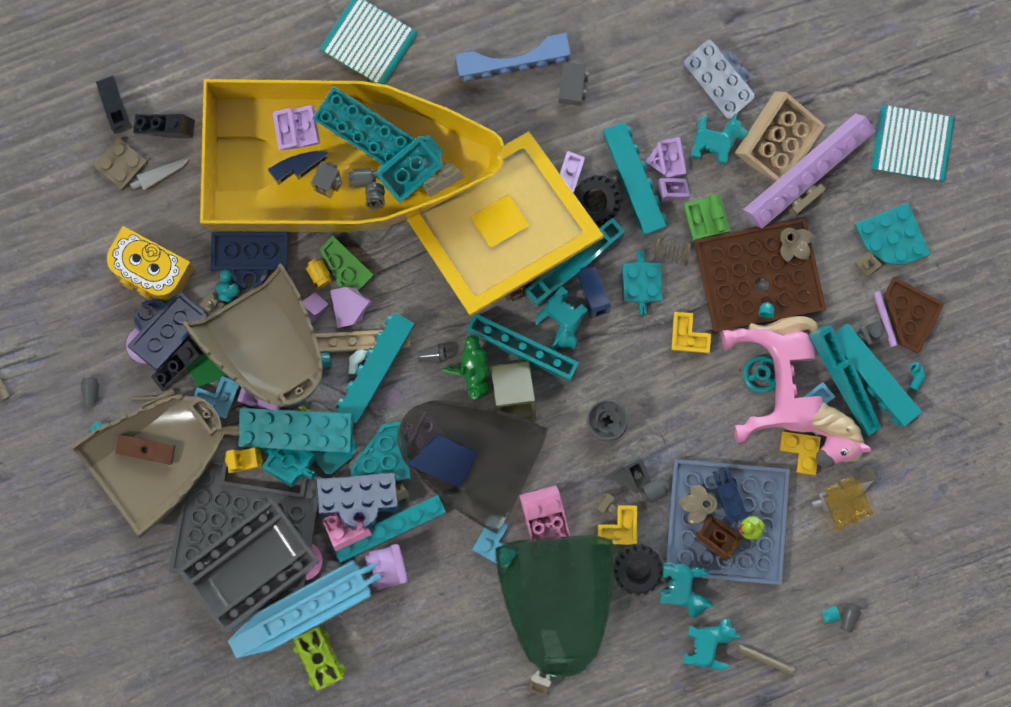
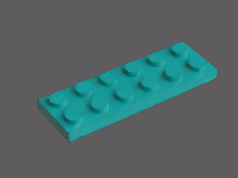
(296, 430)

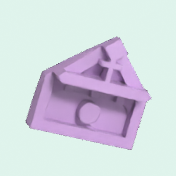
(668, 158)
(348, 306)

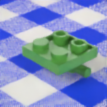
(706, 217)

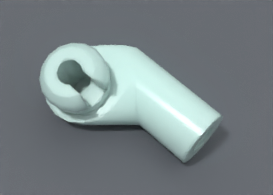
(355, 359)

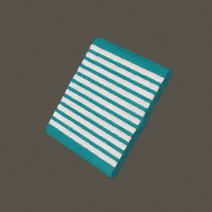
(368, 41)
(912, 143)

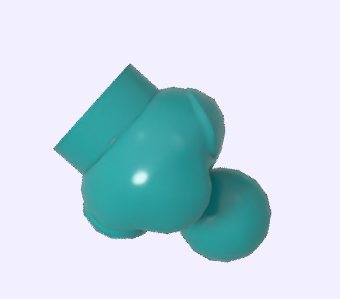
(226, 290)

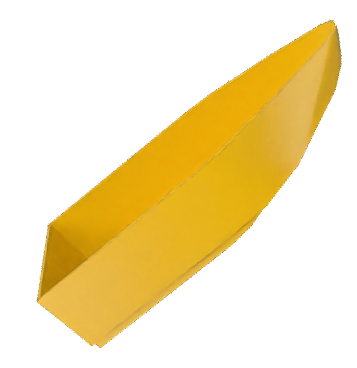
(243, 145)

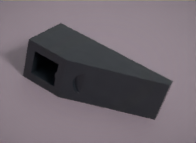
(113, 105)
(164, 125)
(179, 365)

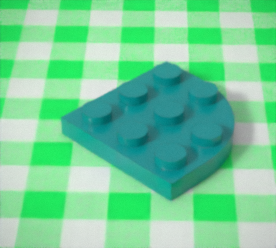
(893, 236)

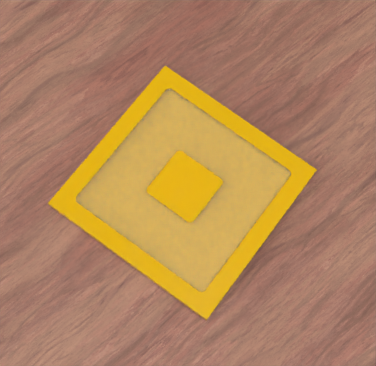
(506, 227)

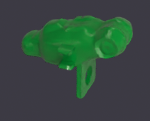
(473, 368)

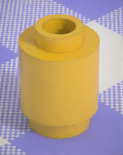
(318, 273)

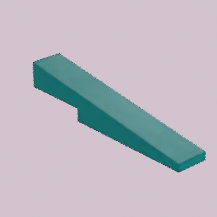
(846, 378)

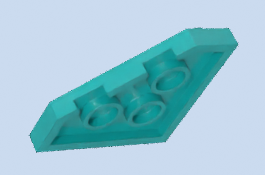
(382, 455)

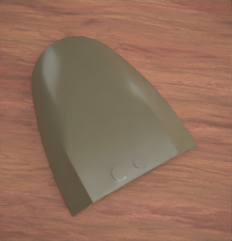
(264, 342)
(145, 488)

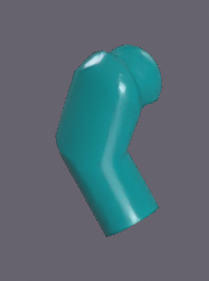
(918, 376)

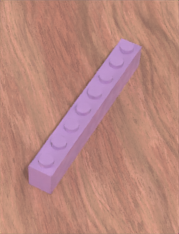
(809, 170)

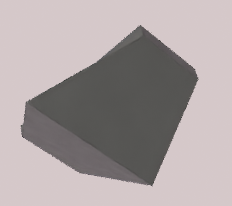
(631, 475)

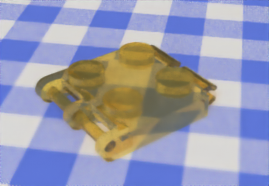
(846, 502)

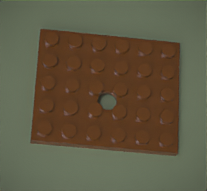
(737, 259)

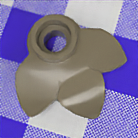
(797, 246)
(695, 504)

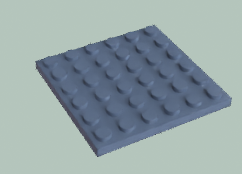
(763, 496)

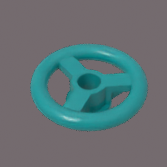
(747, 379)

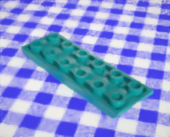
(361, 126)

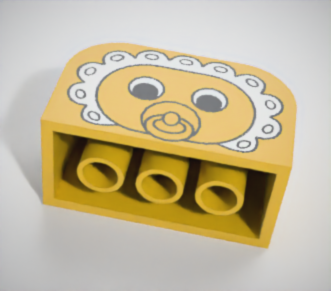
(147, 266)

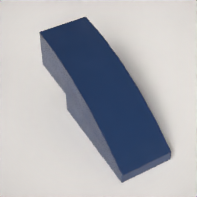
(297, 165)

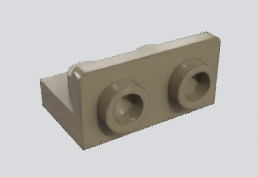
(805, 199)

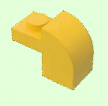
(243, 460)

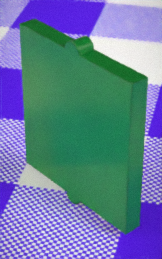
(206, 373)

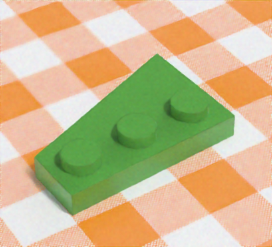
(344, 265)

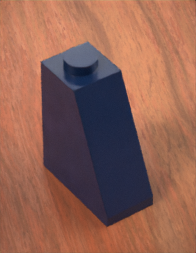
(593, 291)

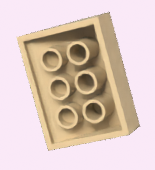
(779, 136)

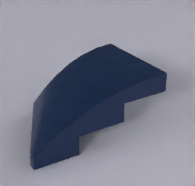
(445, 460)

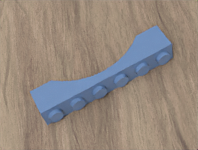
(473, 65)

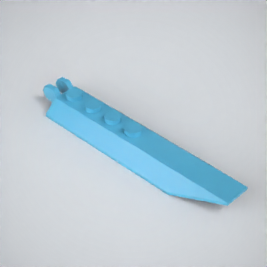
(303, 610)

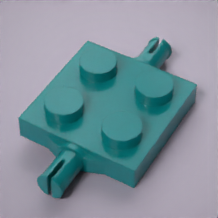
(641, 282)
(289, 464)

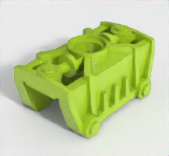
(328, 654)

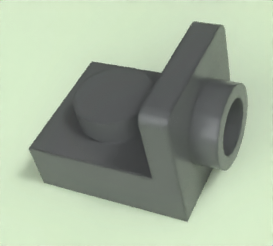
(872, 333)

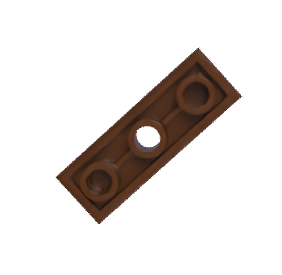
(135, 447)

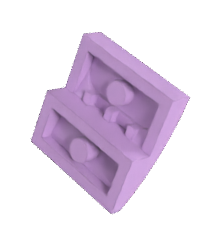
(296, 128)

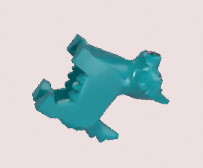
(717, 142)
(565, 316)
(680, 588)
(706, 645)

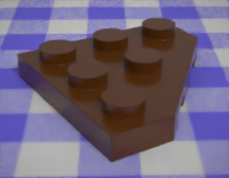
(911, 313)

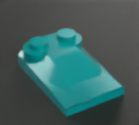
(410, 167)

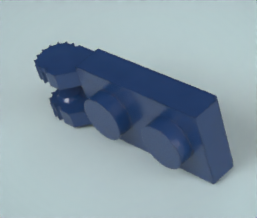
(730, 497)

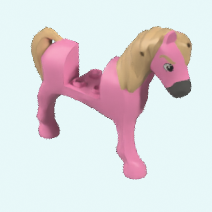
(789, 344)

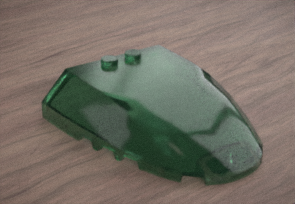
(558, 598)

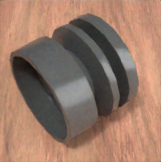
(600, 411)

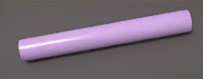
(885, 319)

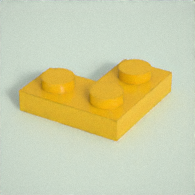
(684, 339)
(806, 448)
(626, 529)

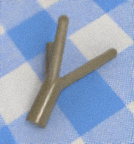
(599, 192)
(169, 393)

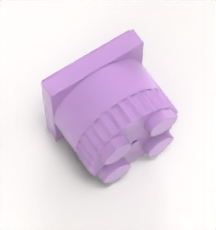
(389, 565)

